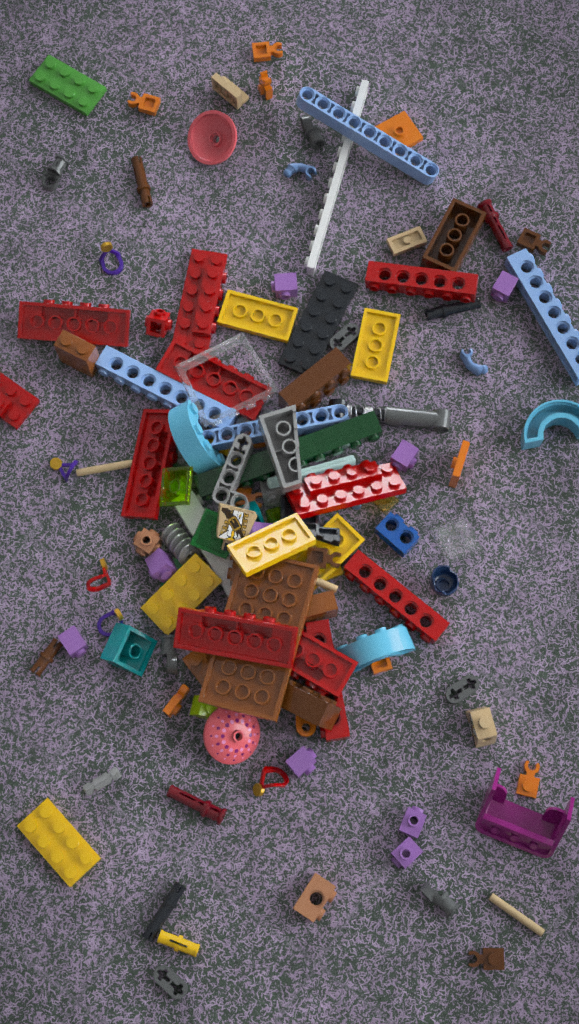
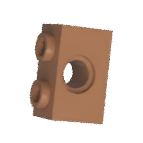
(316, 885)

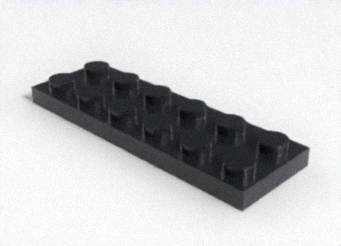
(318, 323)

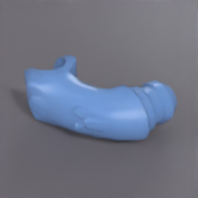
(300, 167)
(472, 367)

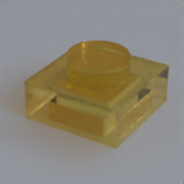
(386, 504)

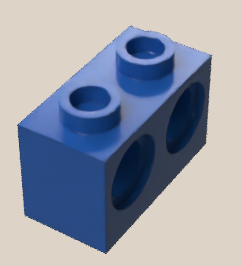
(393, 537)

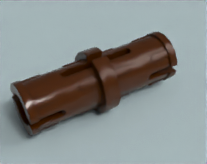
(46, 657)

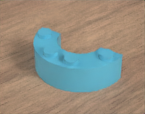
(546, 415)
(190, 440)
(379, 646)

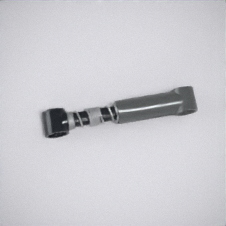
(436, 419)

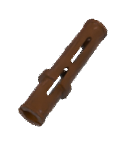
(142, 184)

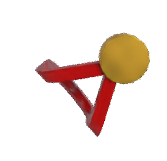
(105, 573)
(259, 788)

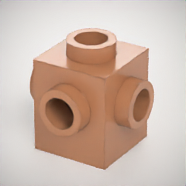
(146, 549)

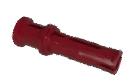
(492, 219)
(205, 808)

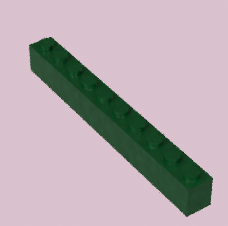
(312, 448)

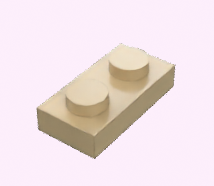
(406, 241)

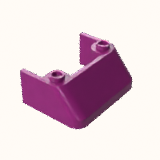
(519, 825)

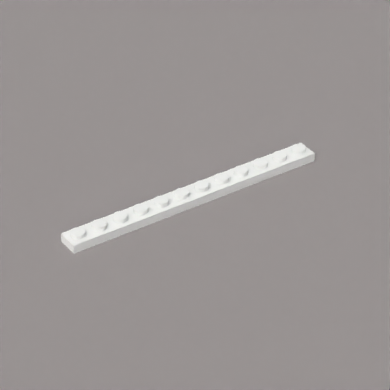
(334, 184)

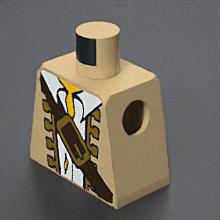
(233, 523)
(481, 726)

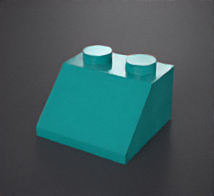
(128, 649)

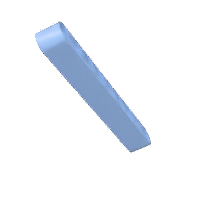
(364, 128)
(310, 416)

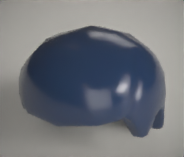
(443, 581)

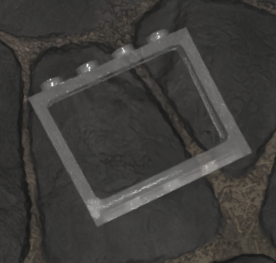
(238, 340)

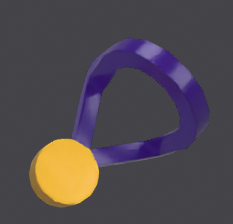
(105, 248)
(56, 464)
(117, 613)

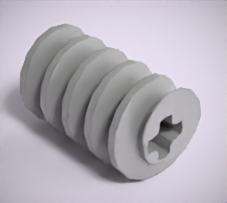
(179, 543)

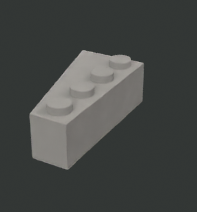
(282, 444)

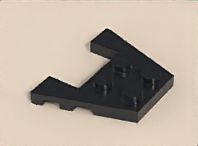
(323, 534)

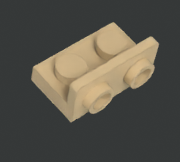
(229, 91)

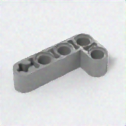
(235, 471)

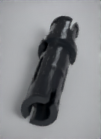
(450, 309)
(164, 911)

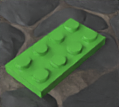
(67, 85)

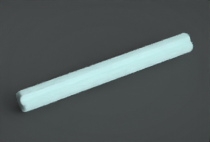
(335, 464)

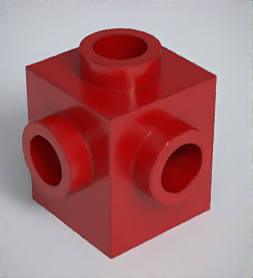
(158, 323)

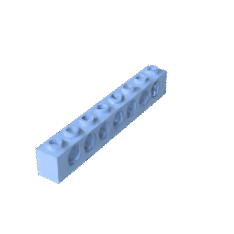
(550, 326)
(112, 357)

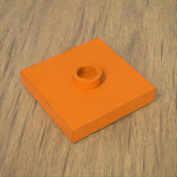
(401, 129)
(457, 463)

